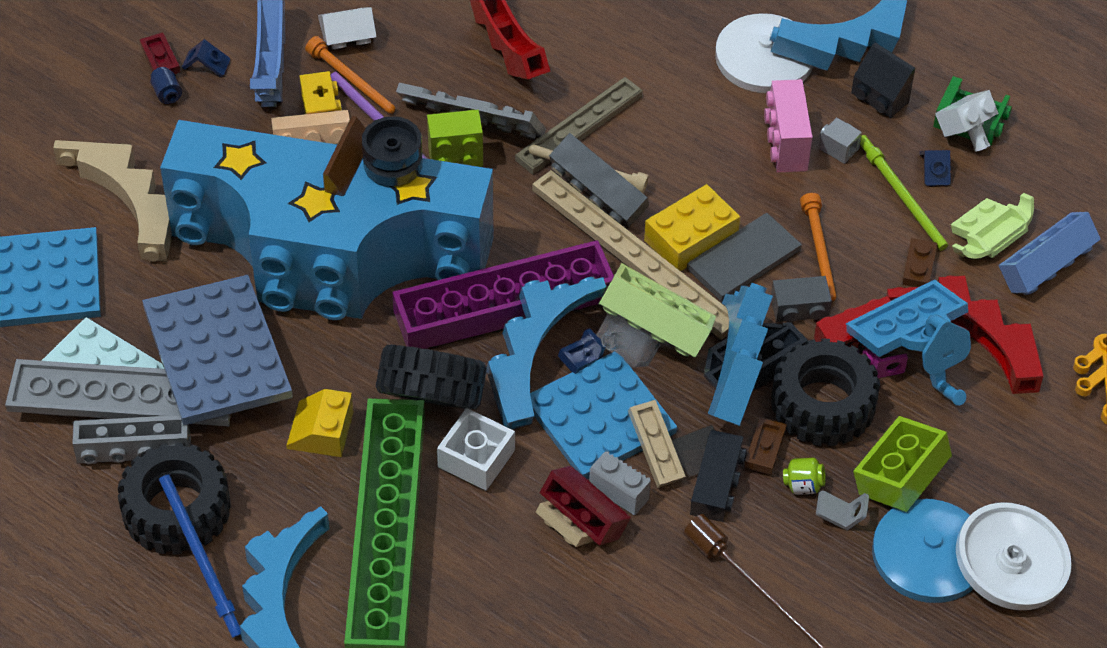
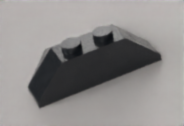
(776, 343)

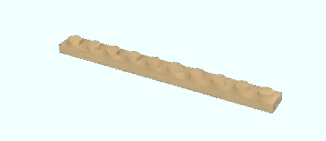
(627, 246)

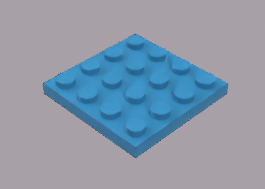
(49, 277)
(590, 412)

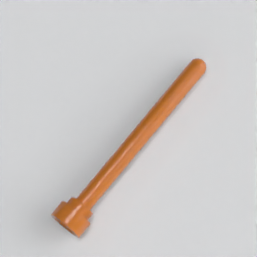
(318, 49)
(811, 206)

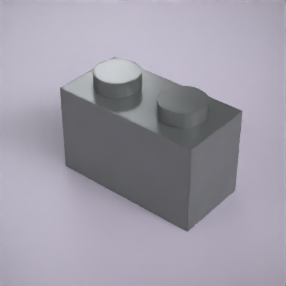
(801, 299)

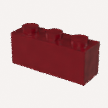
(585, 505)

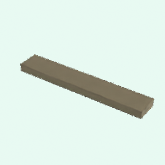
(583, 121)

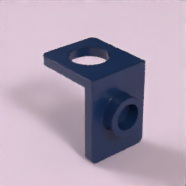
(208, 56)
(936, 167)

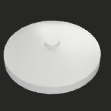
(746, 54)
(1013, 556)

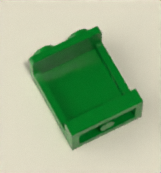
(992, 127)

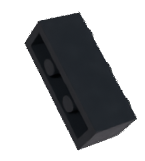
(718, 475)

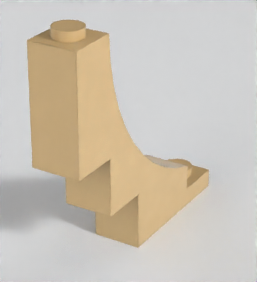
(114, 169)

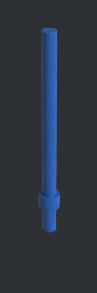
(224, 607)

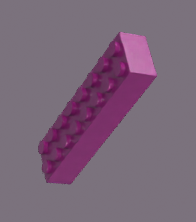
(490, 296)

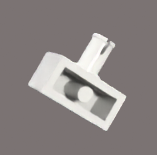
(969, 116)

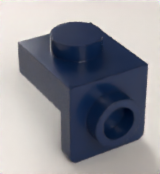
(583, 352)

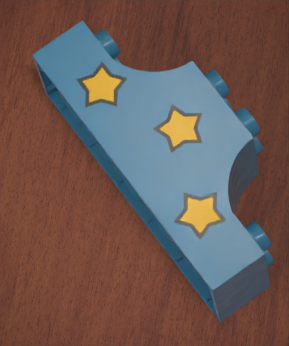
(312, 245)

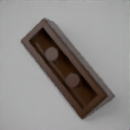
(345, 159)

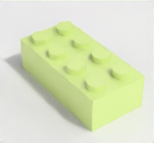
(657, 311)

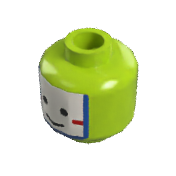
(804, 476)

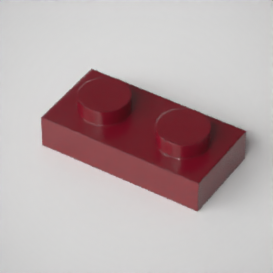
(159, 53)

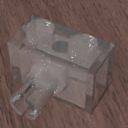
(632, 344)

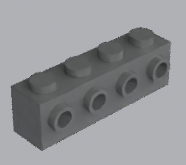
(599, 180)

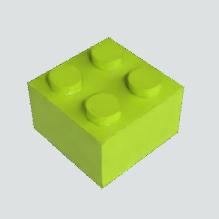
(456, 137)

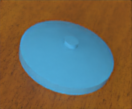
(919, 551)

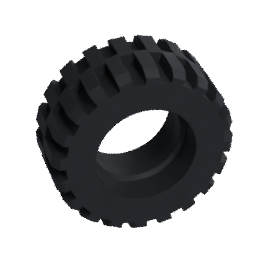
(830, 364)
(431, 376)
(188, 469)

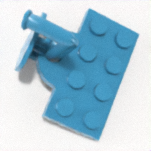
(923, 324)

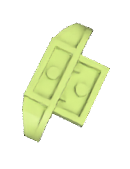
(992, 227)

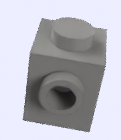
(840, 140)

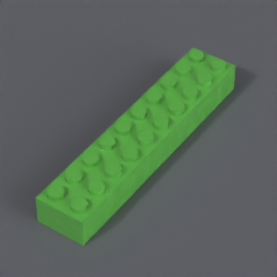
(385, 525)

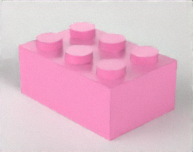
(788, 125)

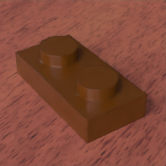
(919, 262)
(765, 446)

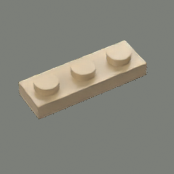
(656, 443)

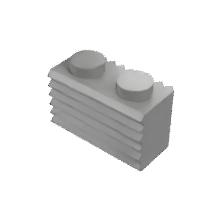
(620, 482)

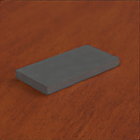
(744, 256)

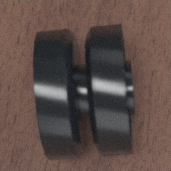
(392, 151)

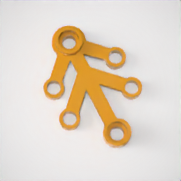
(1099, 375)

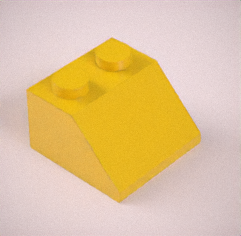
(322, 423)

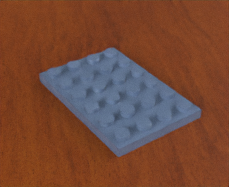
(216, 349)

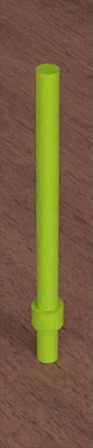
(876, 158)

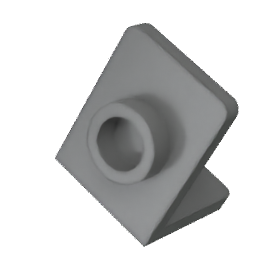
(841, 512)

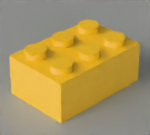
(691, 227)

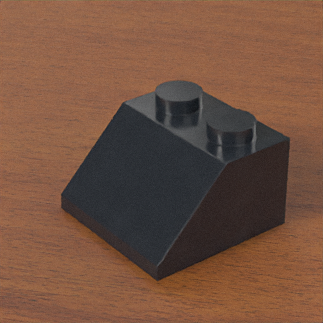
(883, 81)

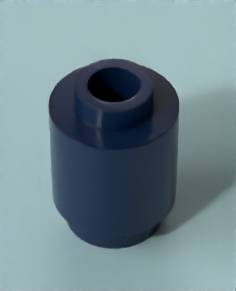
(165, 85)

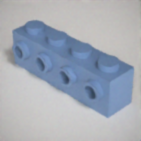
(1049, 253)

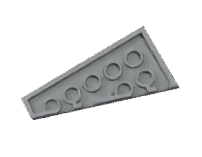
(505, 119)

